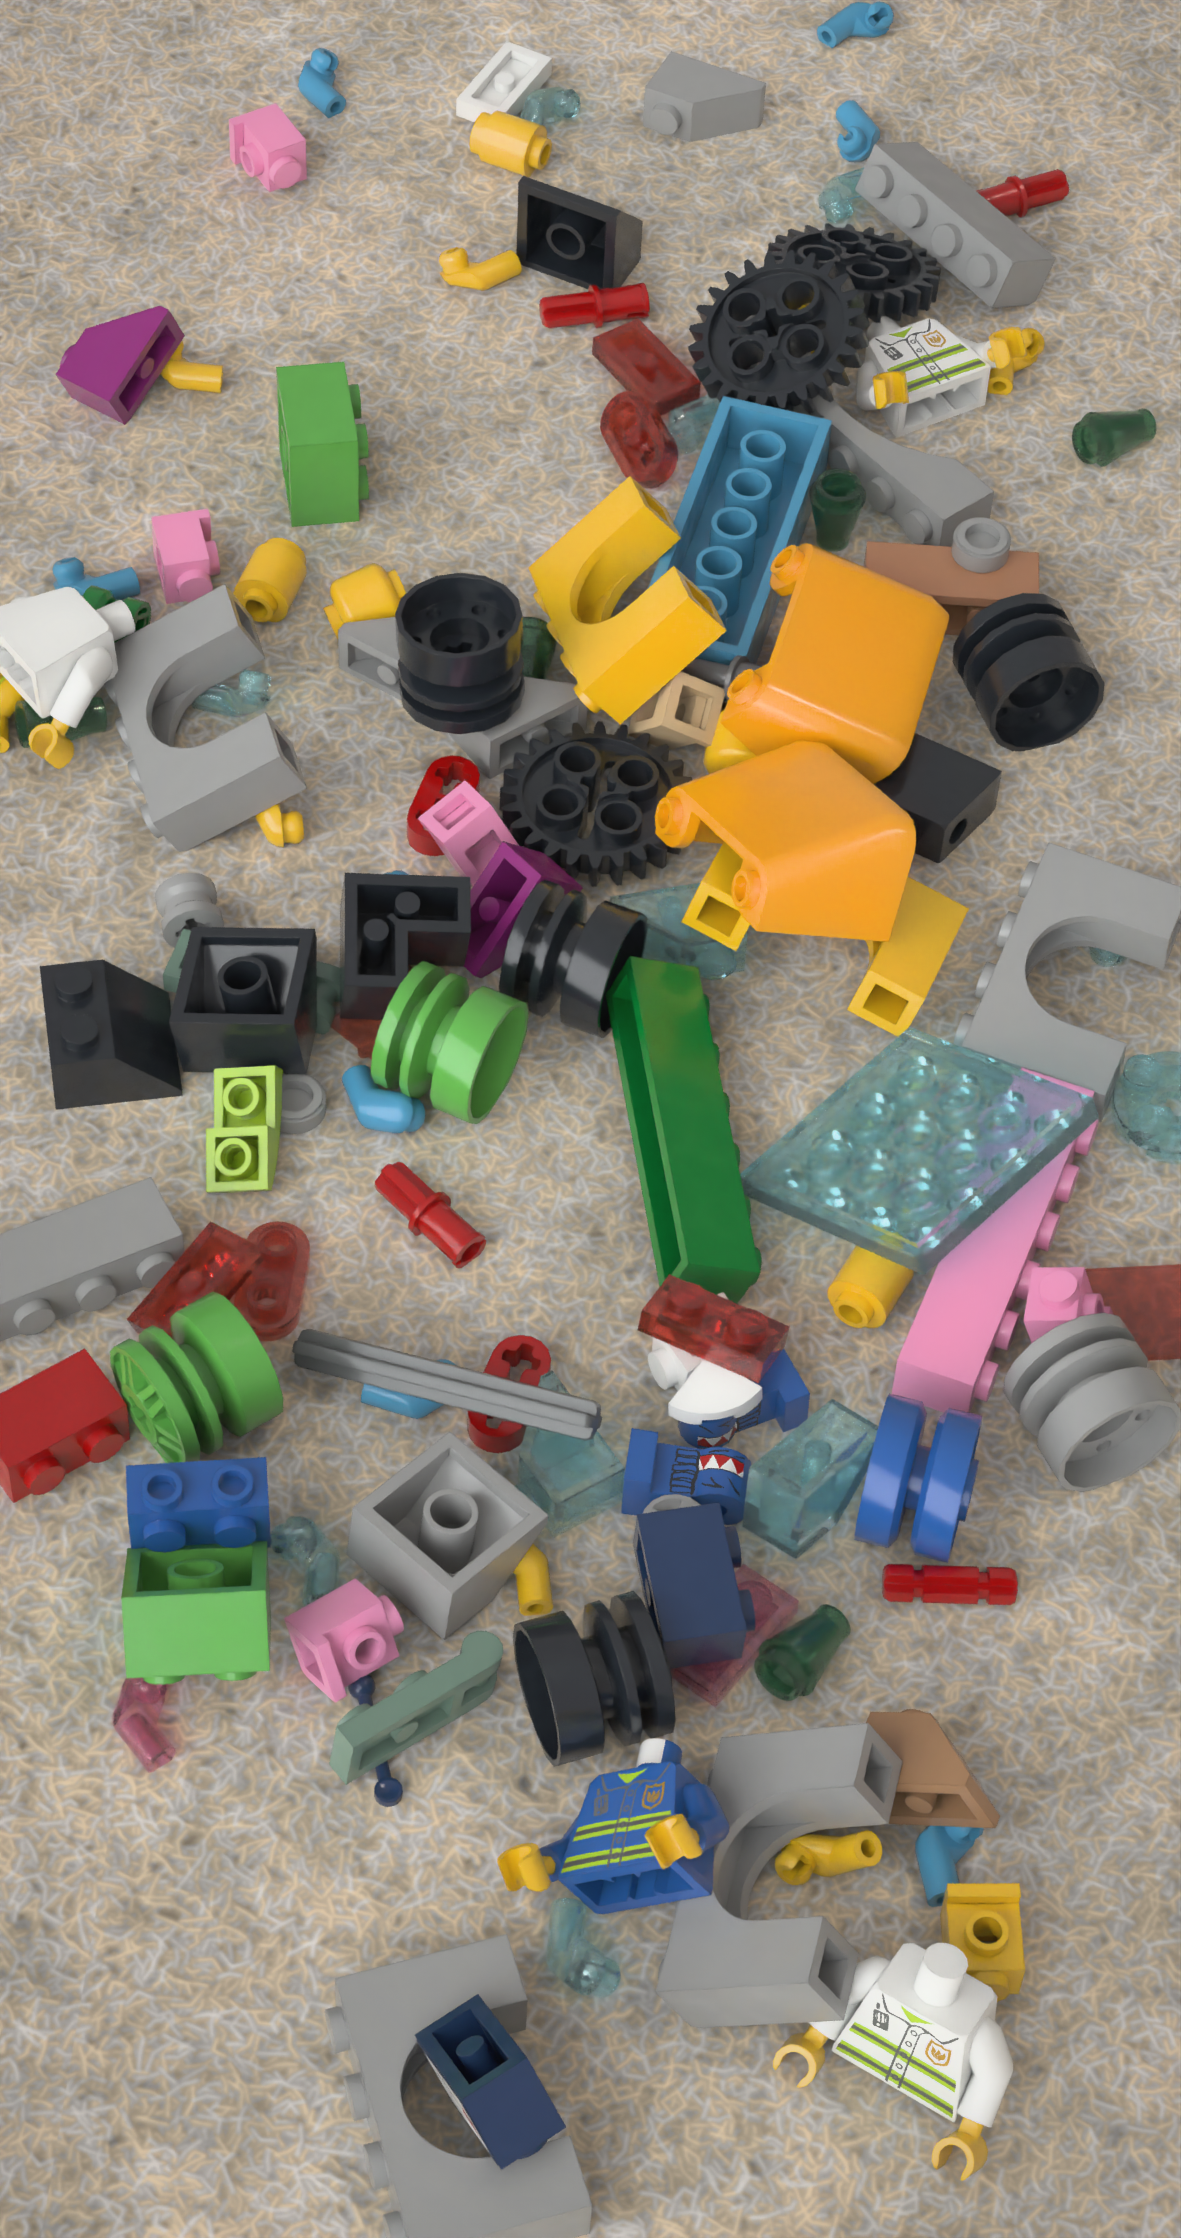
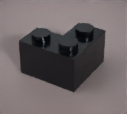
(396, 924)

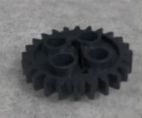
(884, 271)
(780, 333)
(559, 783)

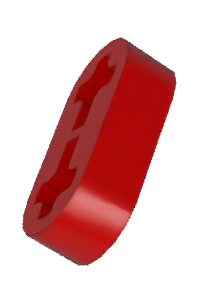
(430, 791)
(507, 1355)

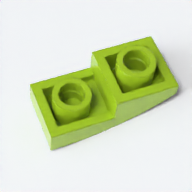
(245, 1130)

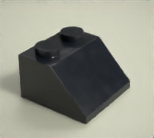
(575, 236)
(246, 999)
(107, 1036)

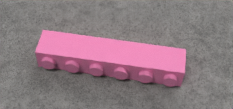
(977, 1285)

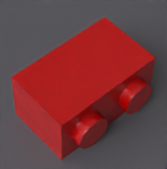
(58, 1425)

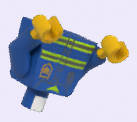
(636, 1842)

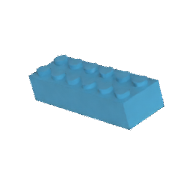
(742, 511)

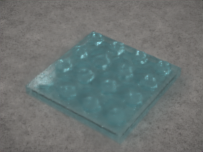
(918, 1149)

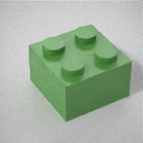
(321, 443)
(196, 1612)

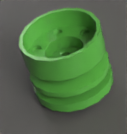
(449, 1042)
(197, 1380)

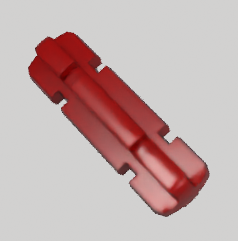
(949, 1584)

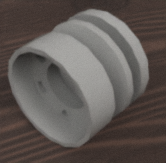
(1092, 1402)

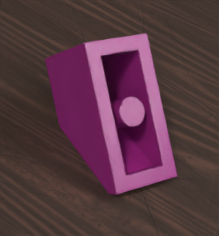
(120, 361)
(499, 899)

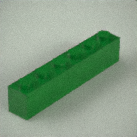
(682, 1128)

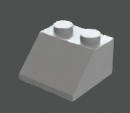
(444, 1534)

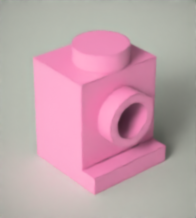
(268, 147)
(184, 554)
(466, 830)
(1059, 1297)
(344, 1637)

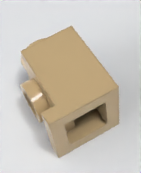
(680, 713)

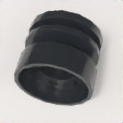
(460, 653)
(1028, 672)
(562, 955)
(609, 1674)

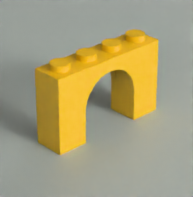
(583, 577)
(897, 970)

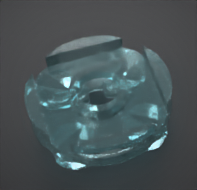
(1136, 1107)

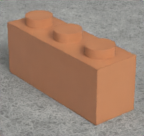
(953, 587)

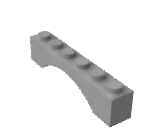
(916, 489)

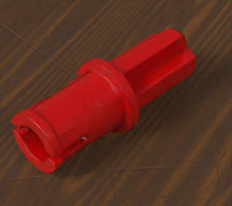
(1019, 194)
(595, 306)
(430, 1214)

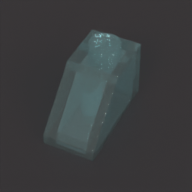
(676, 942)
(568, 1475)
(808, 1478)

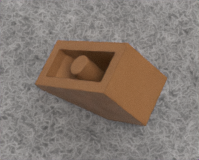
(933, 1778)

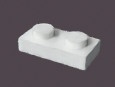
(504, 82)

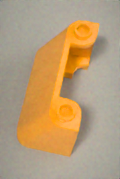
(844, 664)
(813, 838)

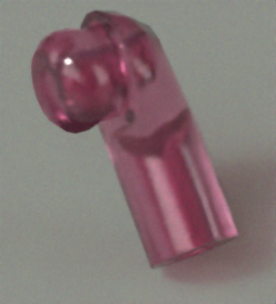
(136, 1722)

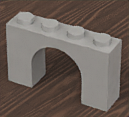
(159, 675)
(1068, 905)
(772, 1791)
(427, 2187)

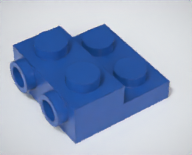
(198, 1504)

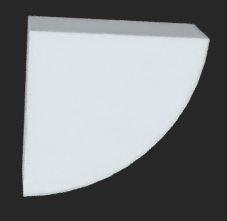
(713, 1395)

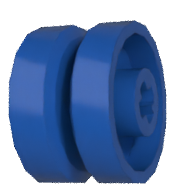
(919, 1478)

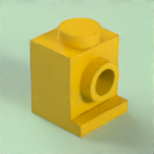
(986, 1914)

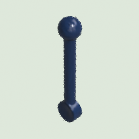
(388, 1789)

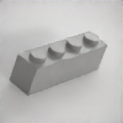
(954, 224)
(85, 1257)

